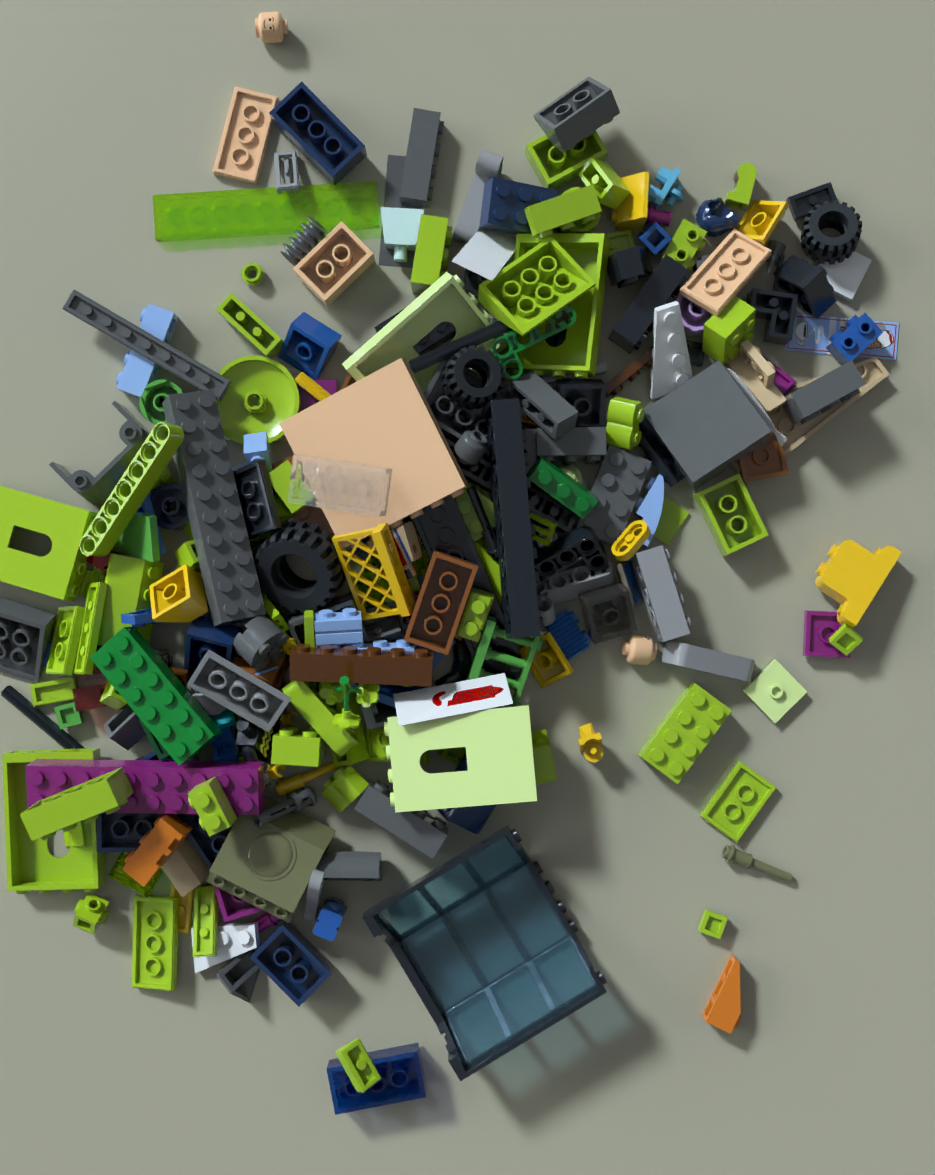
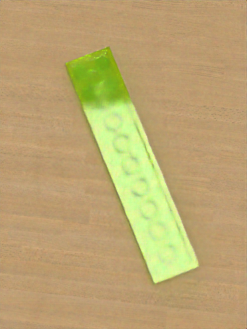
(263, 211)

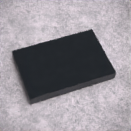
(257, 499)

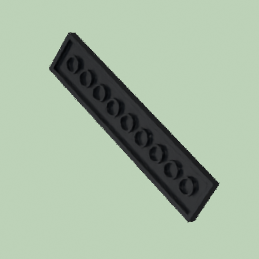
(447, 532)

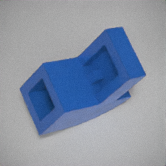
(225, 745)

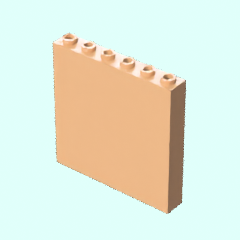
(382, 425)

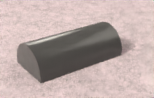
(351, 866)

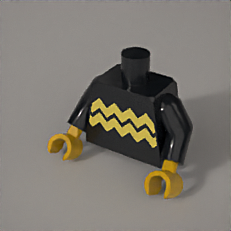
(257, 743)

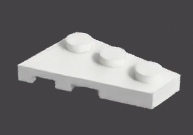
(232, 941)

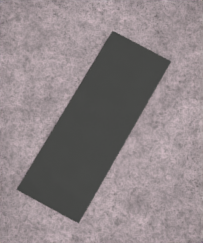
(393, 184)

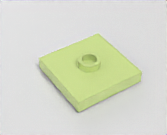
(774, 691)

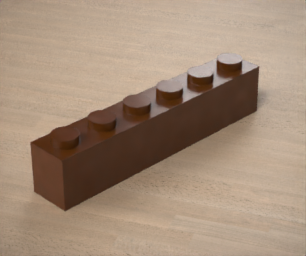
(361, 665)

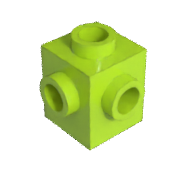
(91, 913)

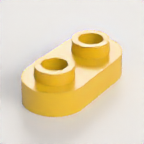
(630, 540)

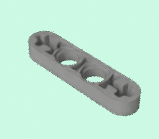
(314, 895)

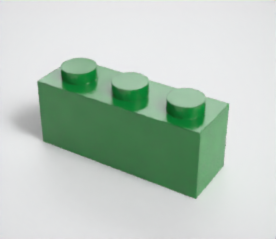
(562, 487)

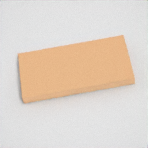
(245, 136)
(725, 272)

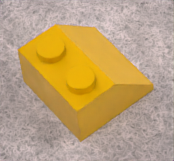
(634, 208)
(178, 596)

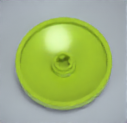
(258, 398)

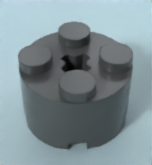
(260, 642)

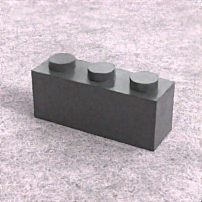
(544, 405)

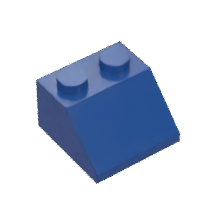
(309, 345)

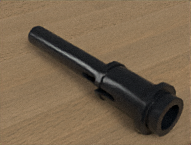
(488, 532)

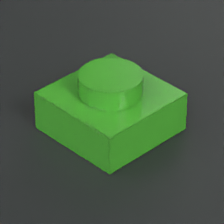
(68, 716)

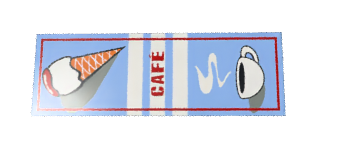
(813, 336)

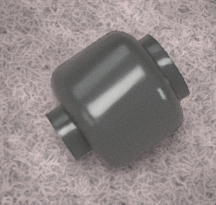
(471, 447)

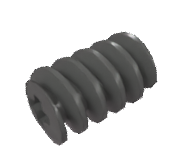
(305, 242)

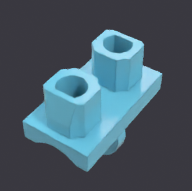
(668, 179)

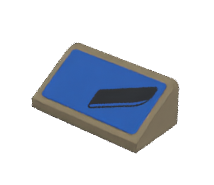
(627, 576)

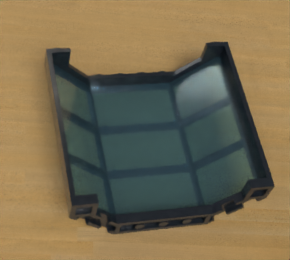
(488, 950)

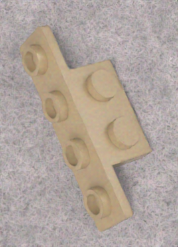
(757, 376)

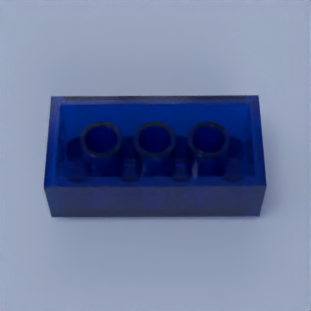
(401, 1080)

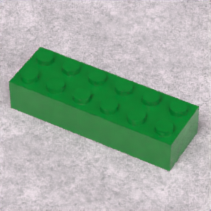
(156, 695)

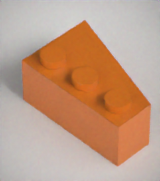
(156, 848)

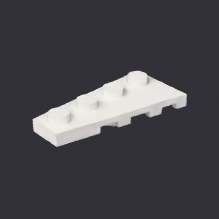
(670, 352)

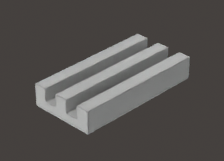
(288, 186)

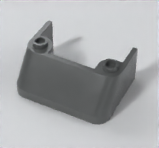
(98, 489)

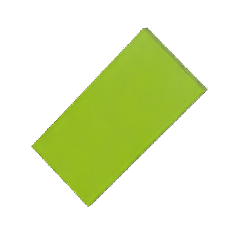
(155, 943)

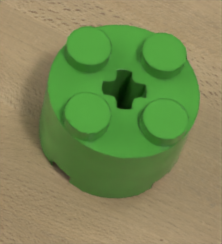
(153, 397)

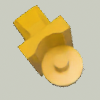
(590, 743)

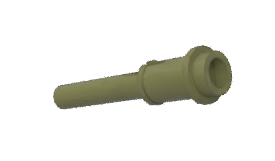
(744, 859)

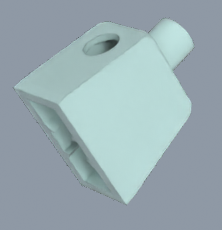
(400, 230)

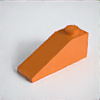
(724, 1004)

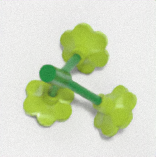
(339, 692)

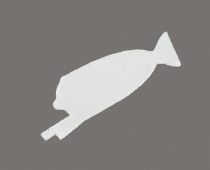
(781, 438)

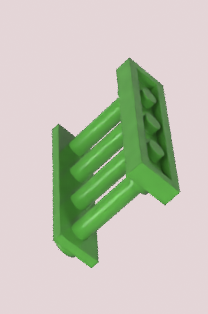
(485, 652)

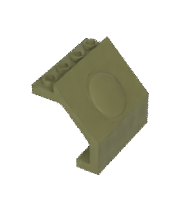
(271, 862)

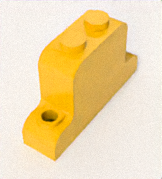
(854, 577)

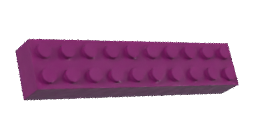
(156, 784)

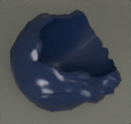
(715, 217)

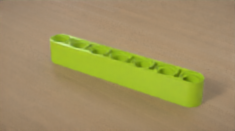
(132, 489)

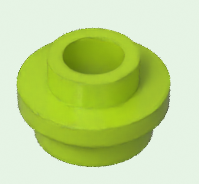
(252, 267)

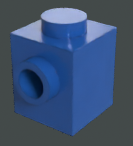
(654, 237)

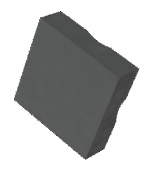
(707, 425)

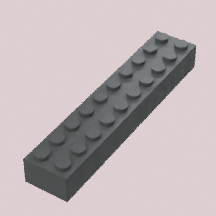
(214, 509)

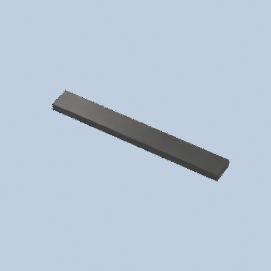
(146, 344)

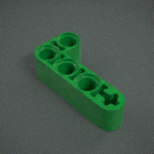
(535, 337)

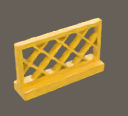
(393, 572)

